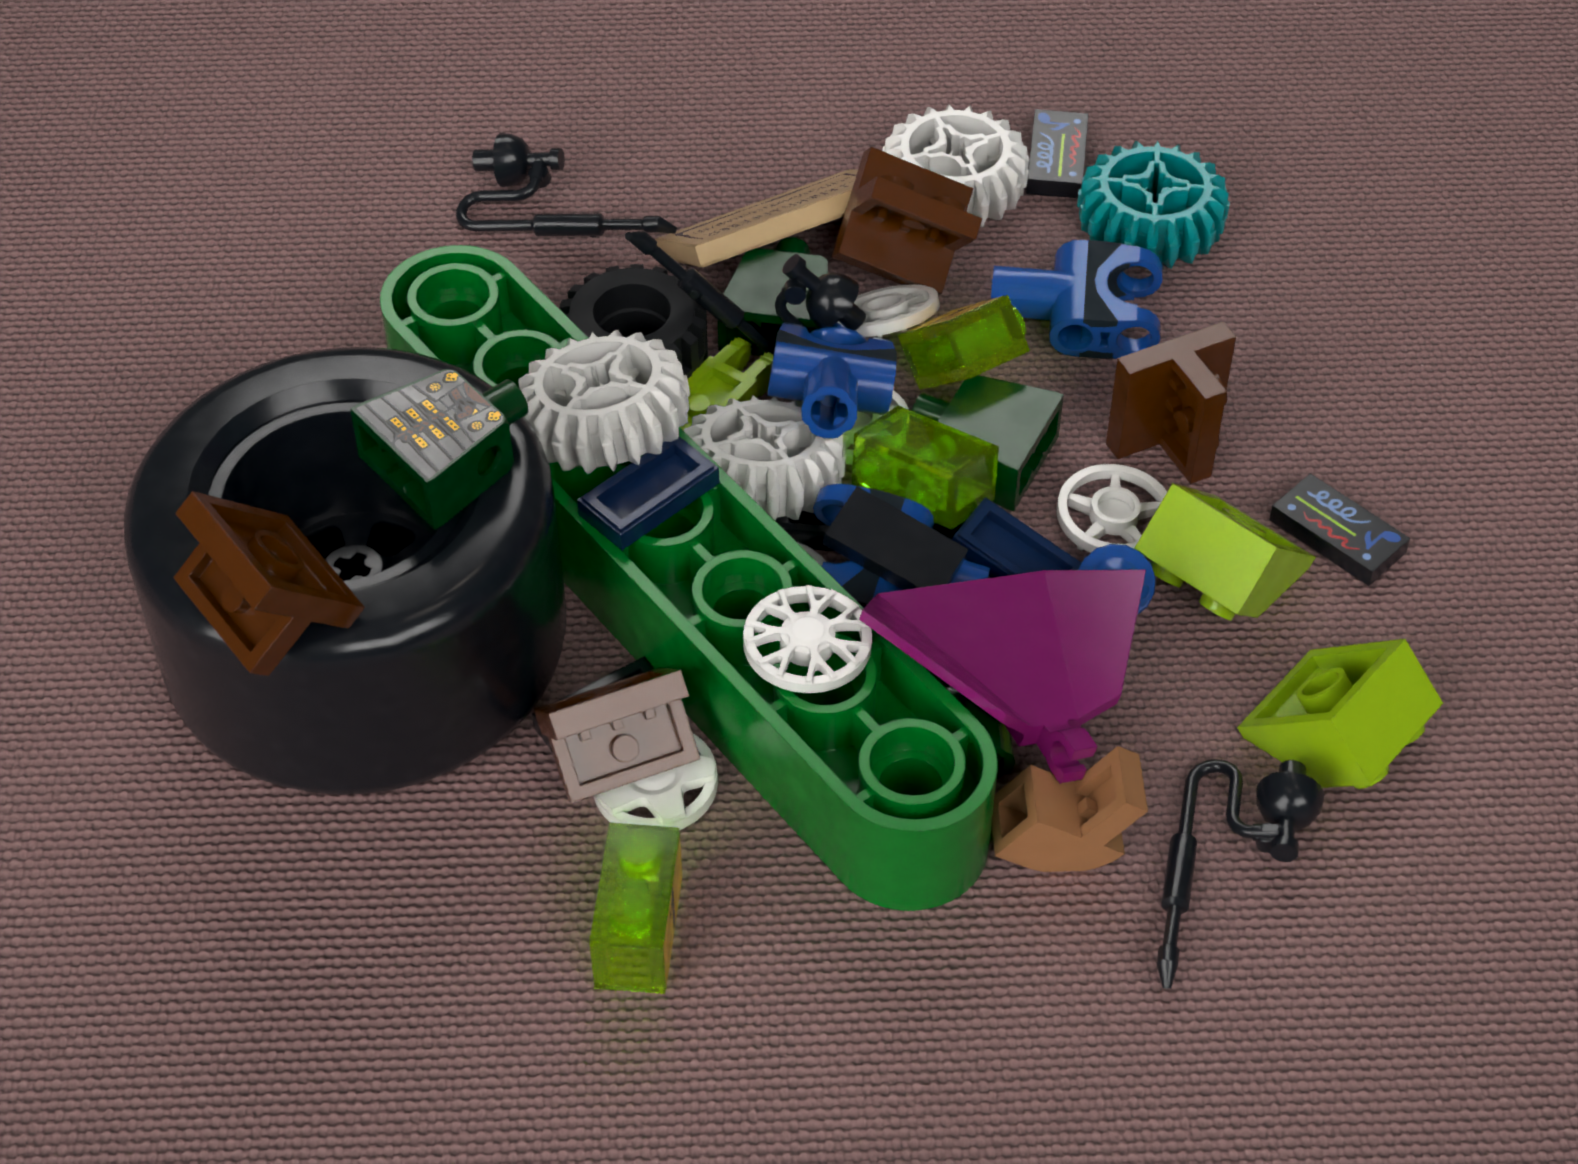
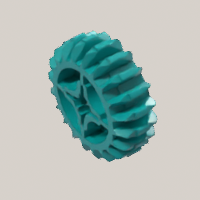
(1154, 201)

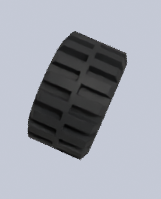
(641, 302)

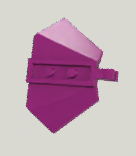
(1025, 649)

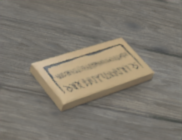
(761, 222)

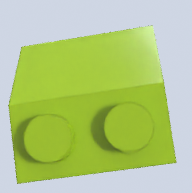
(1220, 553)
(1345, 712)

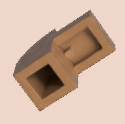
(1070, 822)

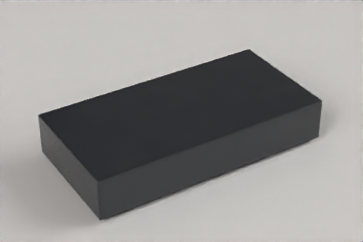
(893, 543)

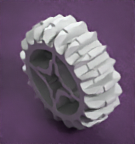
(969, 151)
(606, 400)
(770, 453)

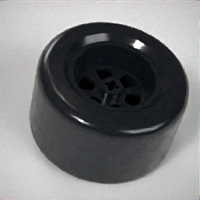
(452, 624)

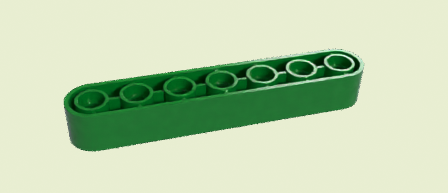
(871, 775)

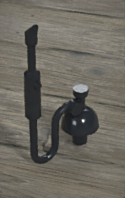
(511, 164)
(827, 298)
(1286, 802)

